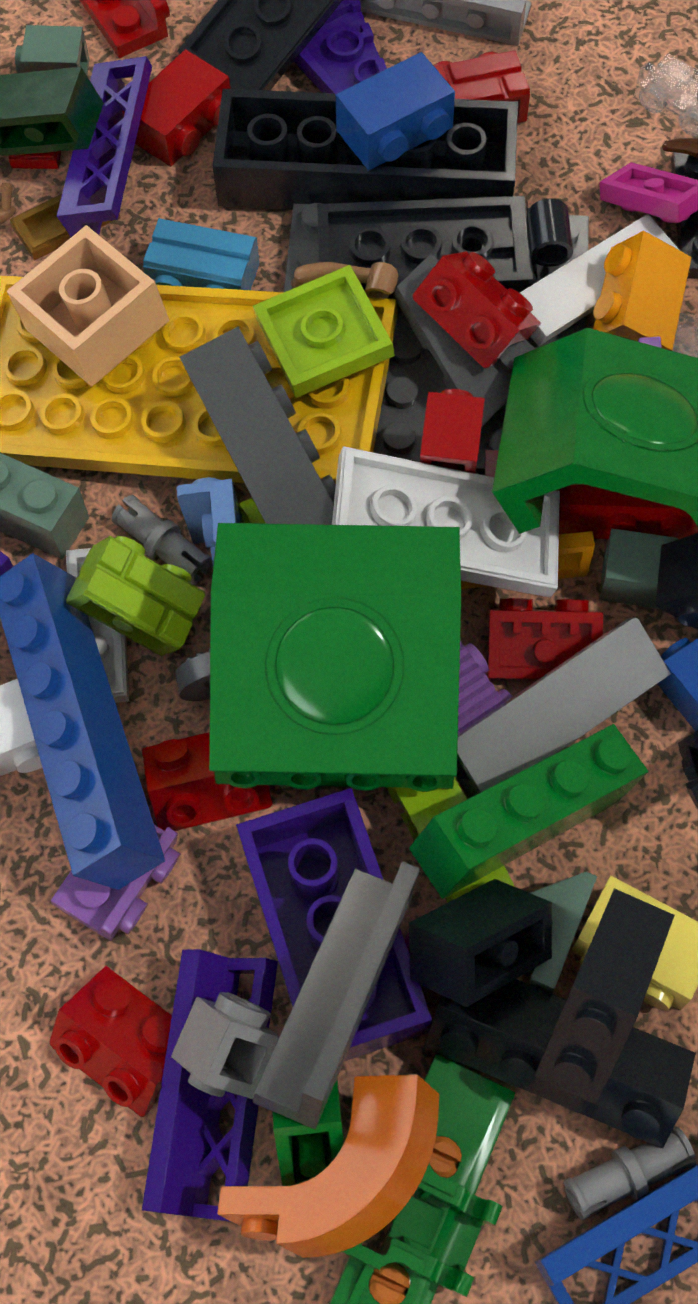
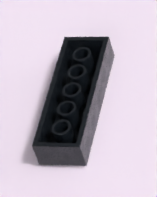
(287, 152)

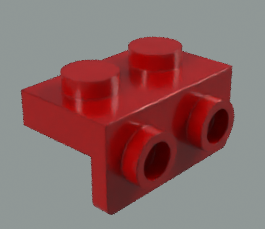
(475, 306)
(186, 791)
(115, 1039)

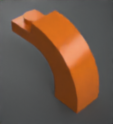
(362, 1187)

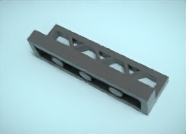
(335, 996)

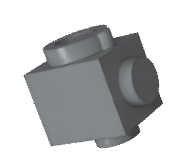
(225, 1045)

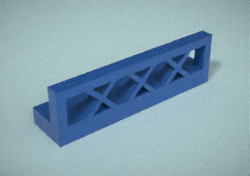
(617, 1230)

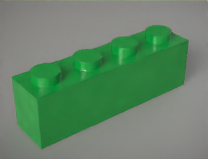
(526, 810)

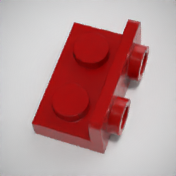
(129, 23)
(535, 641)

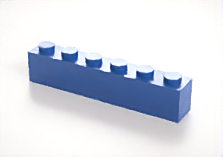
(76, 728)

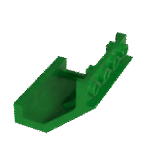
(601, 418)
(335, 656)

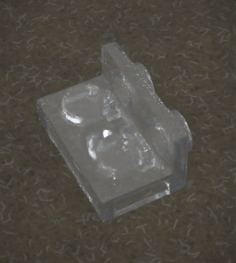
(670, 91)

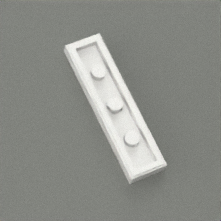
(575, 287)

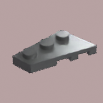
(457, 365)

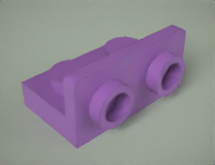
(111, 909)

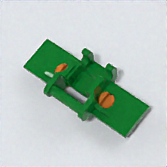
(443, 1218)

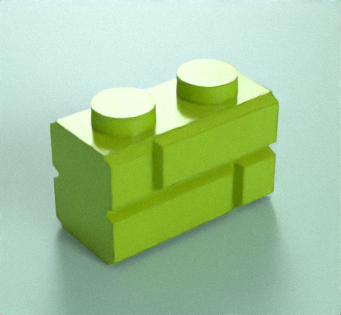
(136, 595)

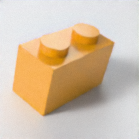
(642, 289)

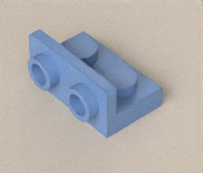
(207, 504)

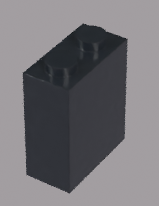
(605, 997)

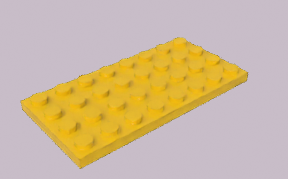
(147, 409)

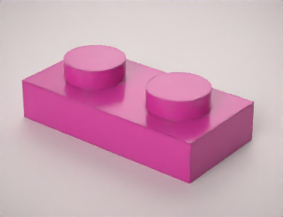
(651, 192)

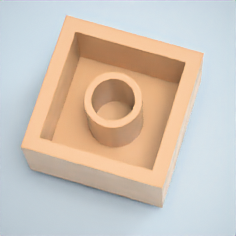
(89, 305)

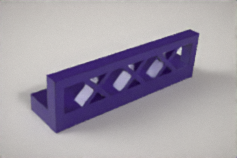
(100, 173)
(186, 1131)

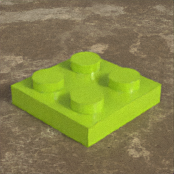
(323, 331)

